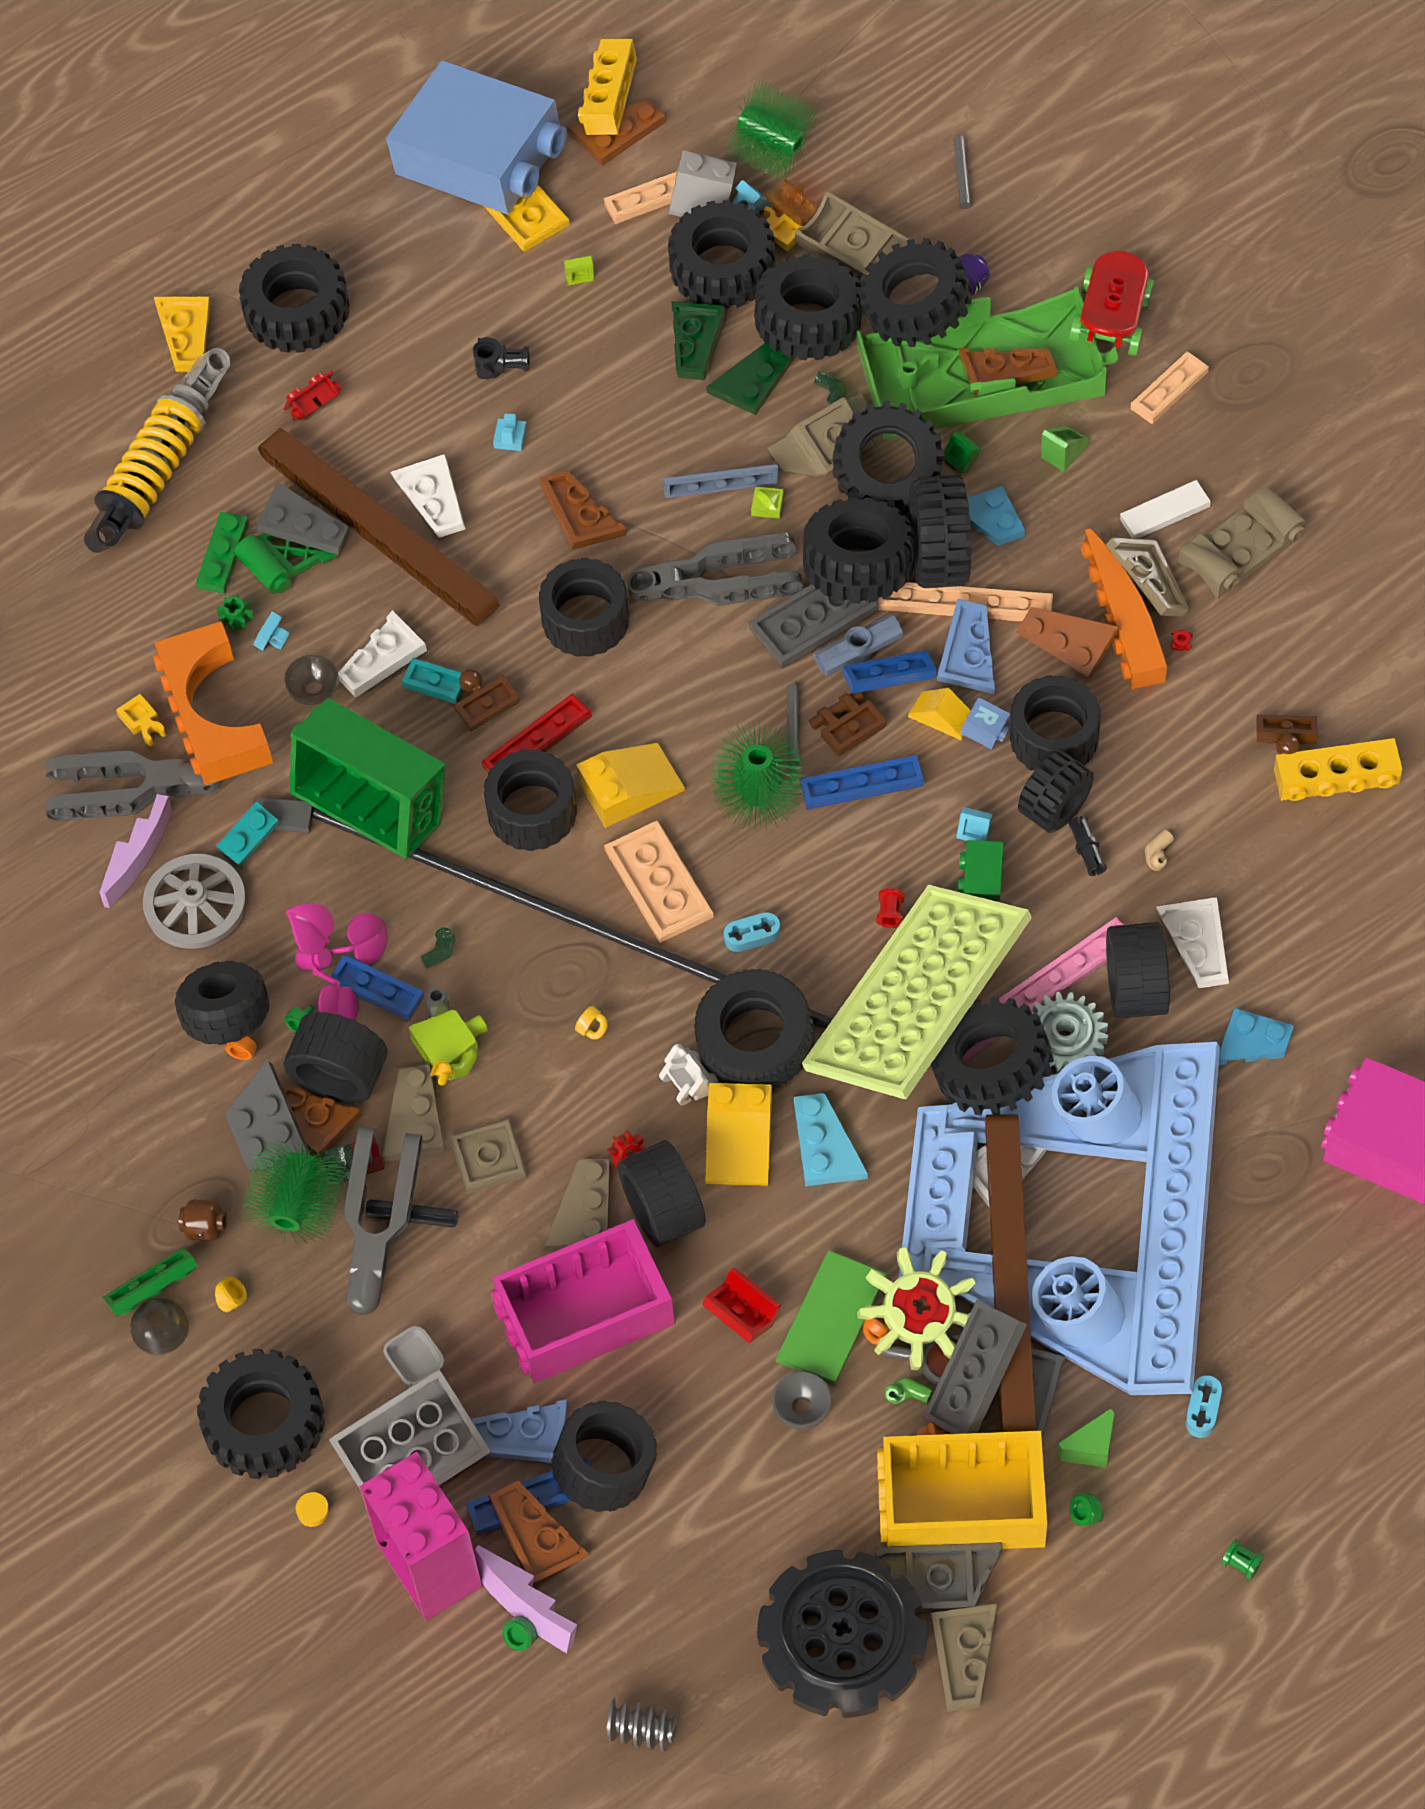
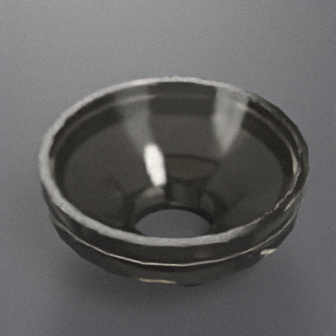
(309, 670)
(165, 1337)

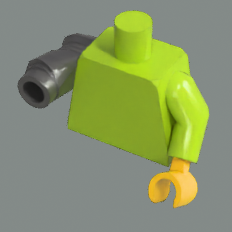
(445, 1039)

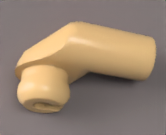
(1154, 850)

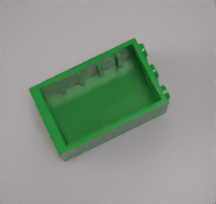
(366, 778)

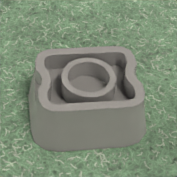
(413, 1355)

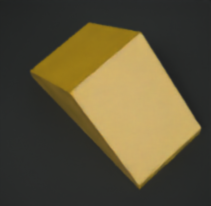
(941, 711)

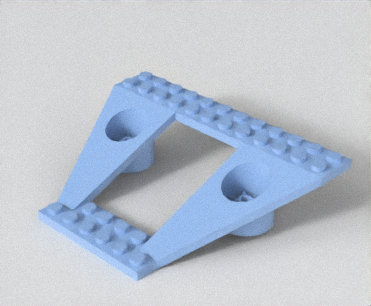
(1162, 1114)

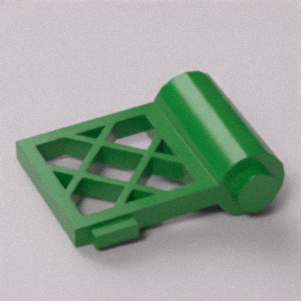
(269, 564)

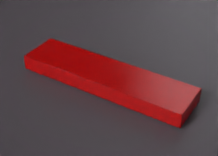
(544, 731)

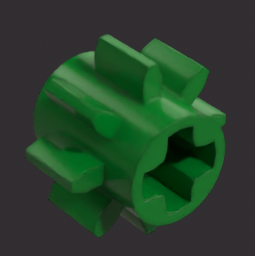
(235, 613)

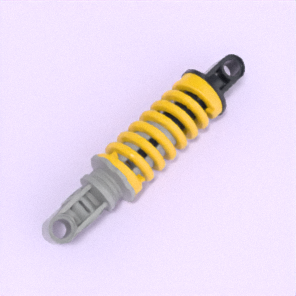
(155, 452)

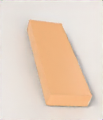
(641, 198)
(1169, 387)

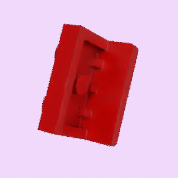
(742, 1306)

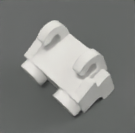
(687, 1073)

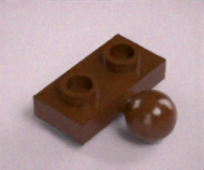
(484, 701)
(1286, 731)

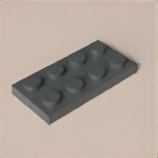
(806, 623)
(974, 1370)

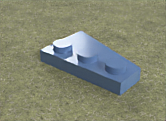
(967, 649)
(524, 1434)

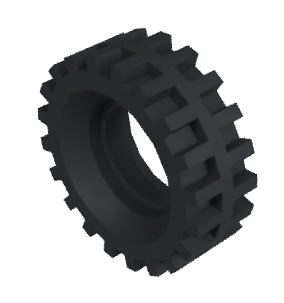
(927, 316)
(875, 421)
(1002, 1083)

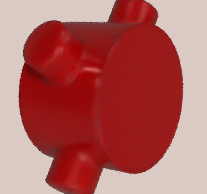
(1181, 640)

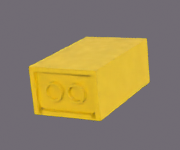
(963, 1489)

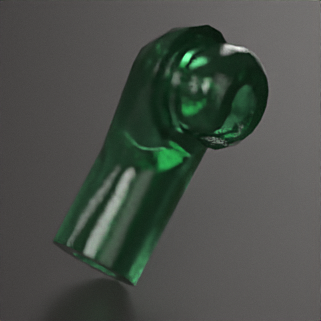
(831, 384)
(443, 948)

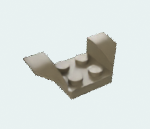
(811, 443)

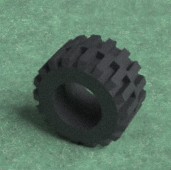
(1055, 791)

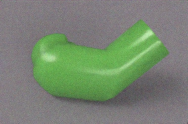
(906, 1389)

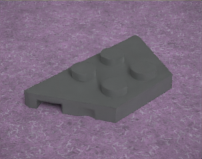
(264, 1116)
(944, 1574)

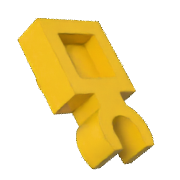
(782, 228)
(139, 717)

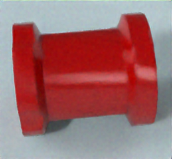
(890, 908)

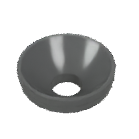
(801, 1387)

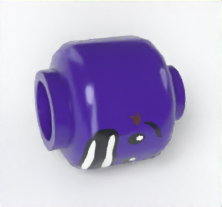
(976, 271)

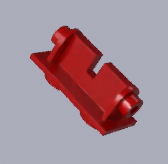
(302, 400)

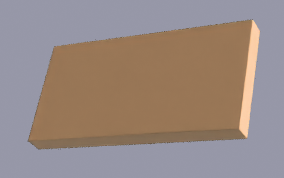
(658, 881)

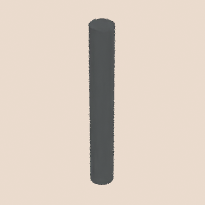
(962, 172)
(793, 720)

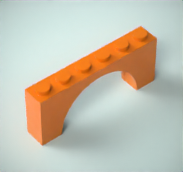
(217, 749)

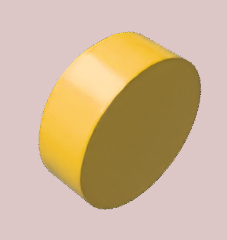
(312, 1509)

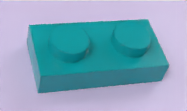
(433, 681)
(248, 834)

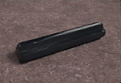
(419, 1213)

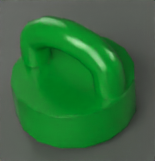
(295, 1015)
(1085, 1510)
(519, 1633)

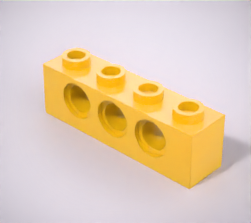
(608, 87)
(1349, 759)

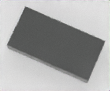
(292, 814)

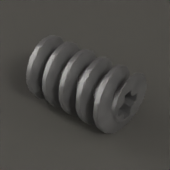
(641, 1726)

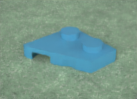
(995, 516)
(1254, 1038)

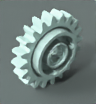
(1073, 1016)

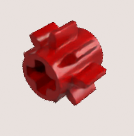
(622, 1144)

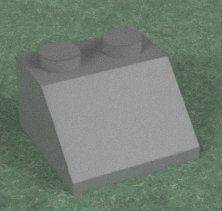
(700, 181)

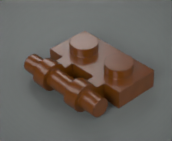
(851, 728)

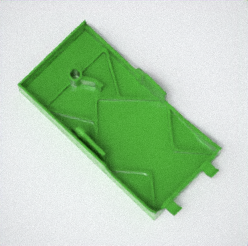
(937, 384)

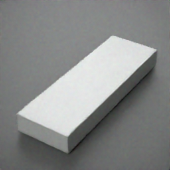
(1165, 510)

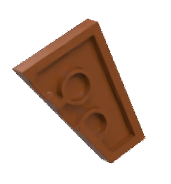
(636, 123)
(577, 512)
(319, 1119)
(534, 1535)

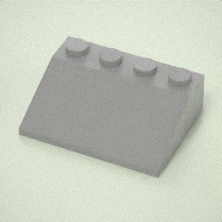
(419, 1420)

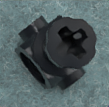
(493, 358)

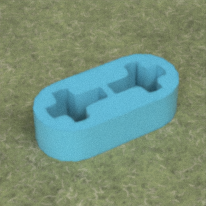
(752, 932)
(1196, 1405)

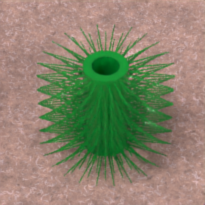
(771, 130)
(757, 775)
(293, 1191)

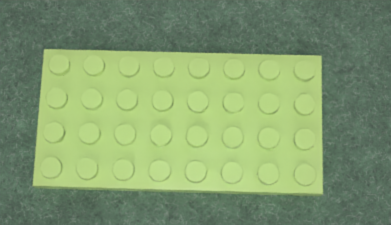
(916, 991)

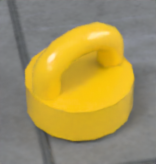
(588, 1020)
(230, 1294)

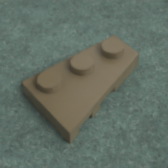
(963, 1653)

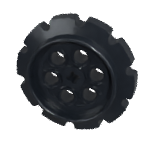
(819, 1680)

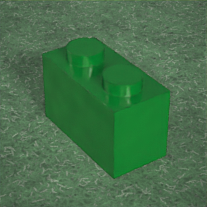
(982, 869)

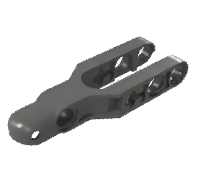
(684, 577)
(162, 777)
(370, 1249)

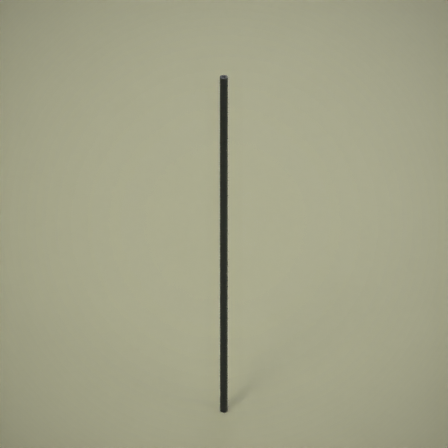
(559, 913)

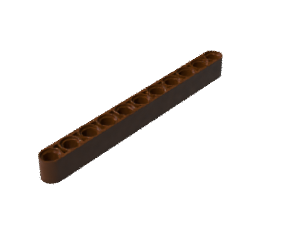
(379, 527)
(1010, 1265)

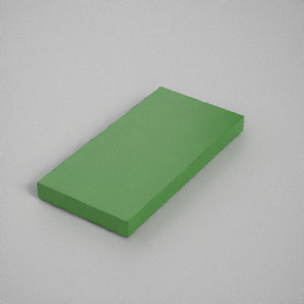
(829, 1319)

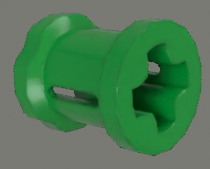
(1242, 1559)

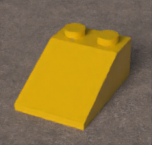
(627, 781)
(738, 1134)

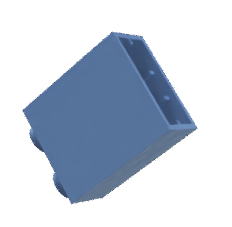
(476, 137)

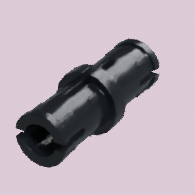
(1087, 845)

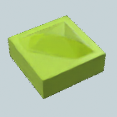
(579, 270)
(767, 502)

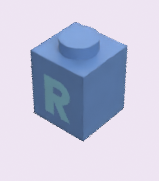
(986, 723)

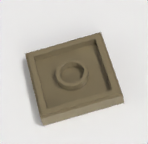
(488, 1156)

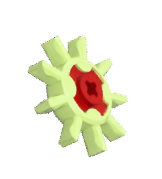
(901, 1313)

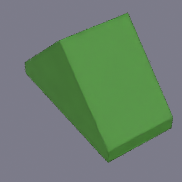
(1062, 446)
(1090, 1443)

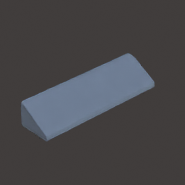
(720, 481)

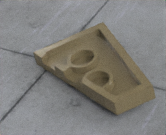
(1151, 573)
(413, 1112)
(584, 1205)

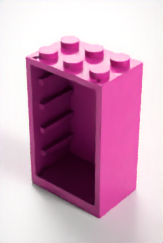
(1380, 1129)
(582, 1301)
(422, 1536)

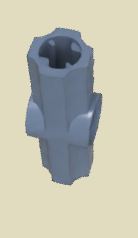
(871, 637)

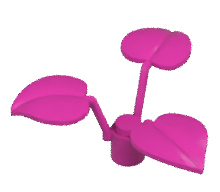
(310, 929)

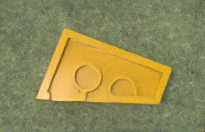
(185, 328)

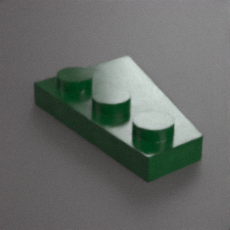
(696, 337)
(752, 379)

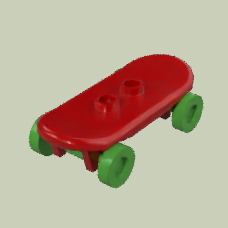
(1113, 300)

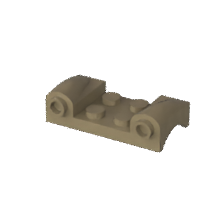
(847, 235)
(1243, 542)

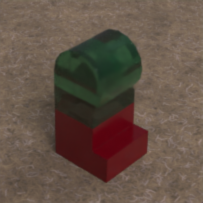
(343, 1157)

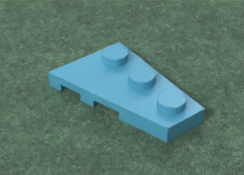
(824, 1144)

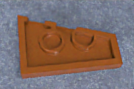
(1021, 364)
(1069, 638)

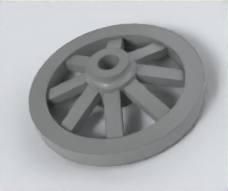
(194, 904)

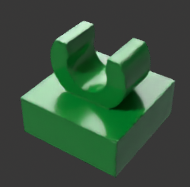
(961, 452)

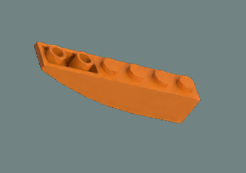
(1136, 640)

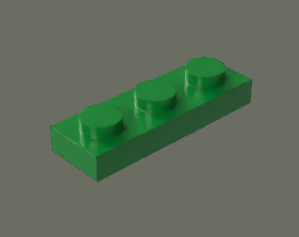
(220, 554)
(150, 1282)

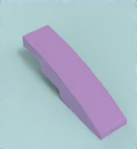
(132, 857)
(515, 1593)

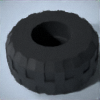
(222, 1002)

